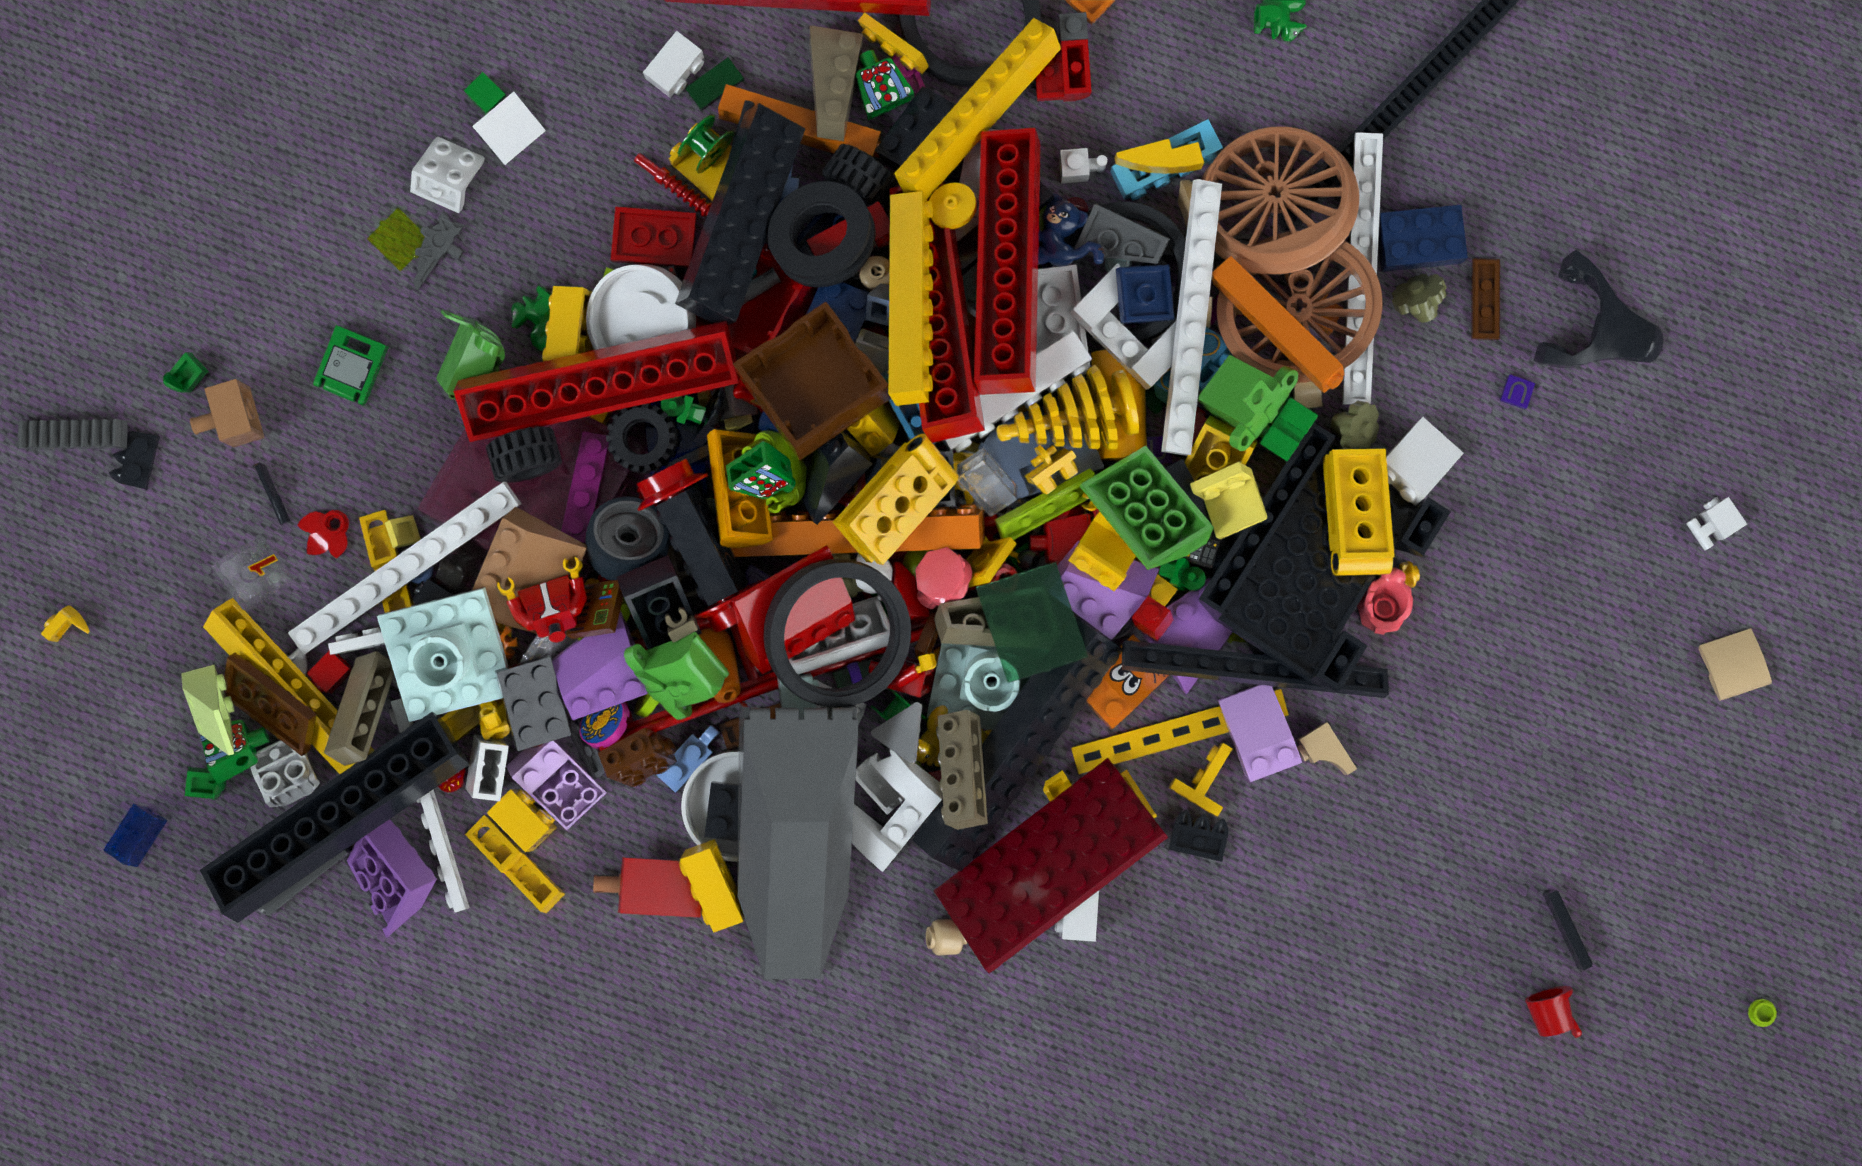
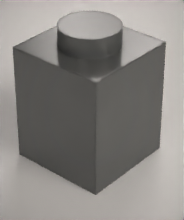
(1072, 26)

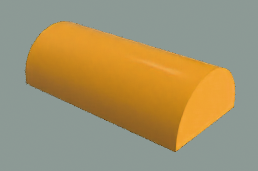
(1126, 443)
(740, 517)

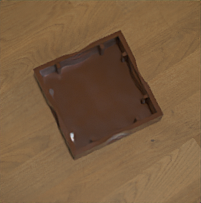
(812, 381)

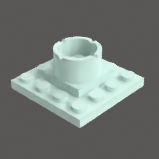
(461, 633)
(963, 683)

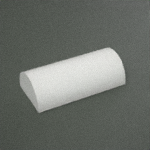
(865, 634)

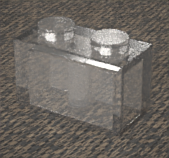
(986, 482)

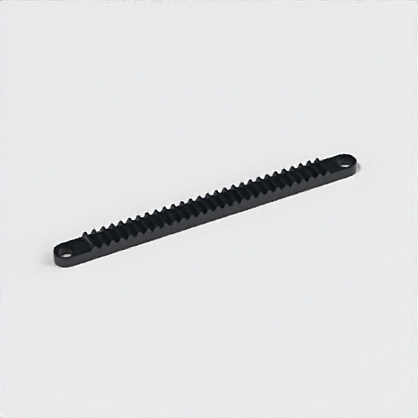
(1417, 85)

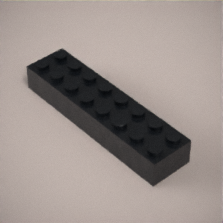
(740, 216)

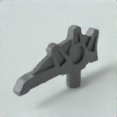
(437, 242)

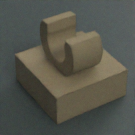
(682, 627)

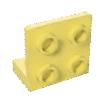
(1231, 499)

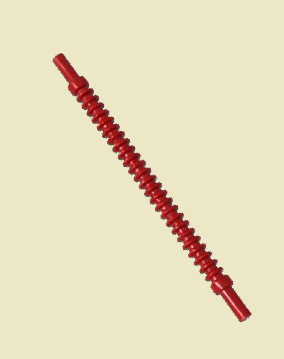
(663, 176)

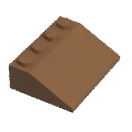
(529, 555)

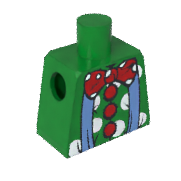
(881, 85)
(761, 472)
(245, 755)

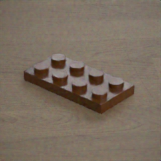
(269, 704)

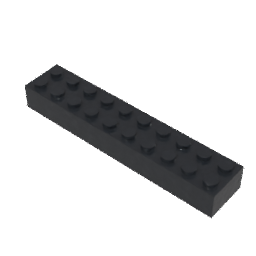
(1021, 743)
(334, 817)

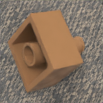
(231, 414)

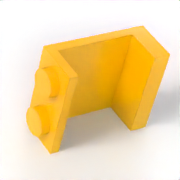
(708, 180)
(1103, 553)

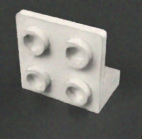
(445, 173)

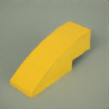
(1161, 158)

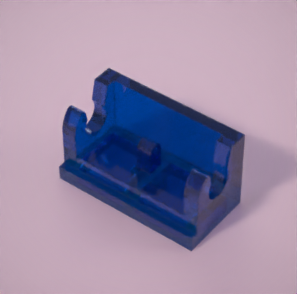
(135, 835)

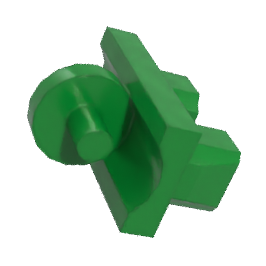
(683, 409)
(1183, 575)

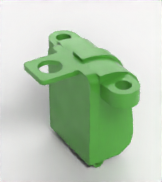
(472, 353)
(1246, 398)
(678, 673)

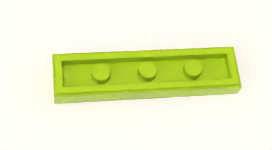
(1043, 507)

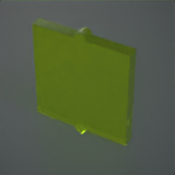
(397, 239)

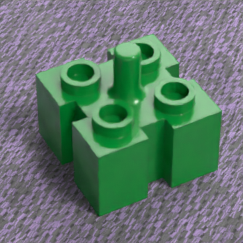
(1287, 428)

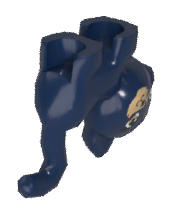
(1060, 221)

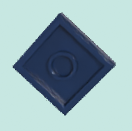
(1144, 294)

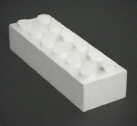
(1052, 367)

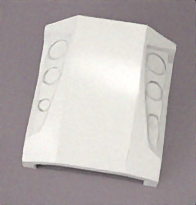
(283, 775)

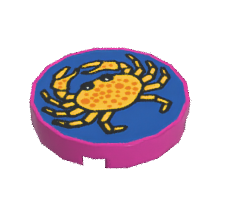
(604, 726)

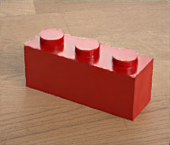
(832, 237)

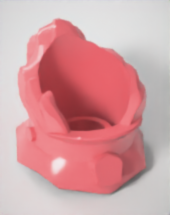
(942, 577)
(1386, 603)

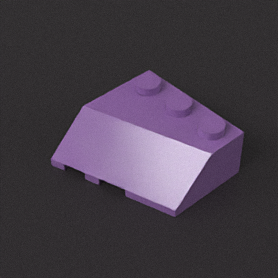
(1100, 605)
(1192, 628)
(595, 672)
(392, 873)

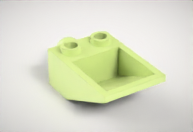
(210, 706)

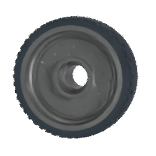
(624, 538)

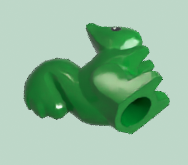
(1276, 16)
(537, 312)

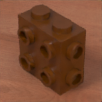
(638, 757)

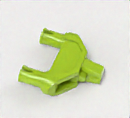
(798, 467)

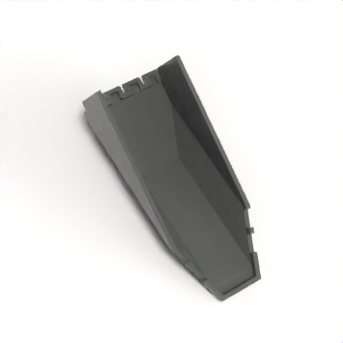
(795, 832)

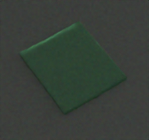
(1031, 622)

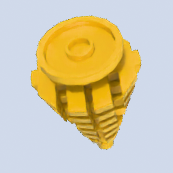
(1086, 411)

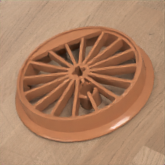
(1300, 248)
(1355, 265)

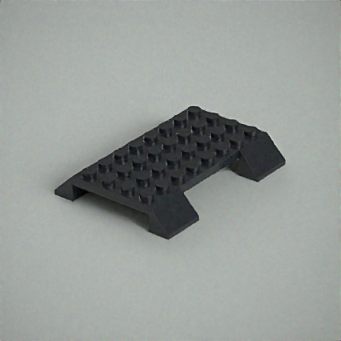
(1279, 574)

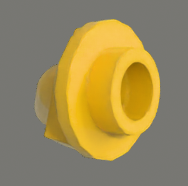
(1411, 572)

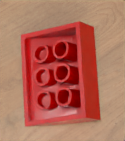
(812, 619)

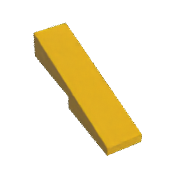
(380, 553)
(510, 859)

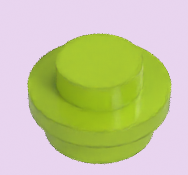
(1762, 1012)

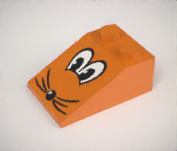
(1122, 692)

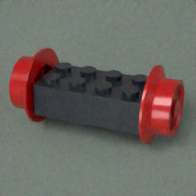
(697, 539)

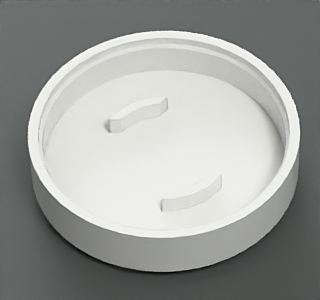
(635, 306)
(695, 798)

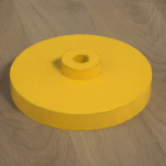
(953, 205)

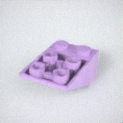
(556, 781)

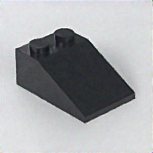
(833, 472)

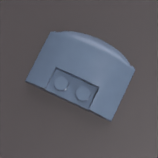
(1016, 458)

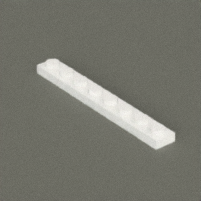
(433, 821)

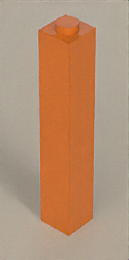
(856, 135)
(1278, 325)

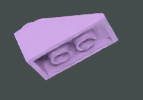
(1259, 732)

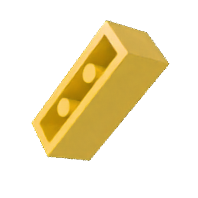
(712, 885)

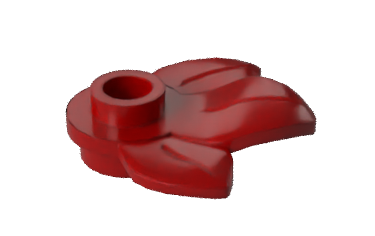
(322, 535)

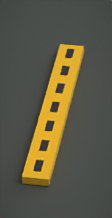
(1155, 738)

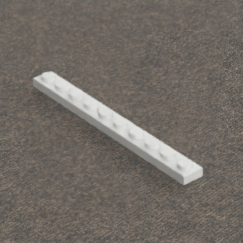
(1364, 237)
(1191, 317)
(404, 568)

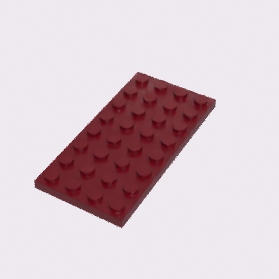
(1049, 865)

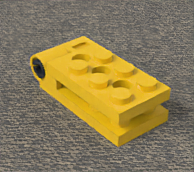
(896, 500)
(1349, 550)

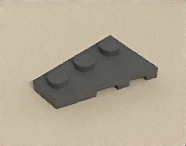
(1122, 237)

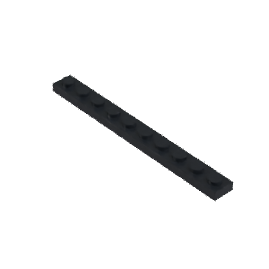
(1240, 668)

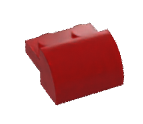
(1066, 74)

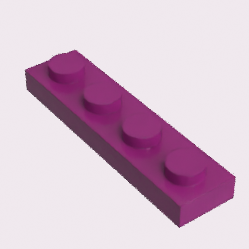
(585, 485)

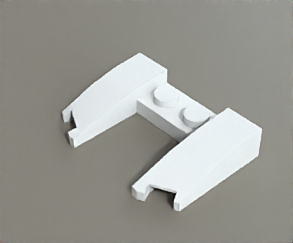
(1095, 316)
(921, 797)

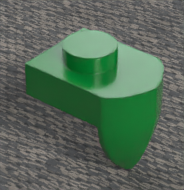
(185, 374)
(202, 784)

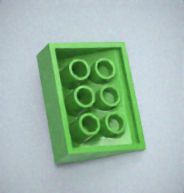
(1148, 509)

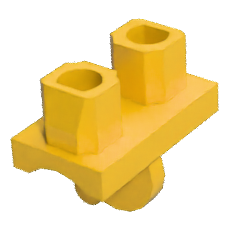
(1061, 462)
(493, 720)

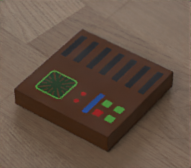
(600, 610)

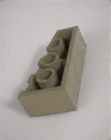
(834, 78)
(963, 623)

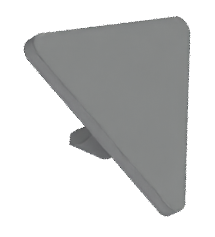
(902, 732)

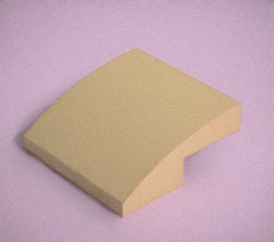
(1735, 664)

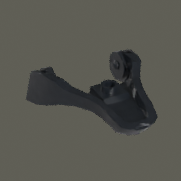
(1616, 331)

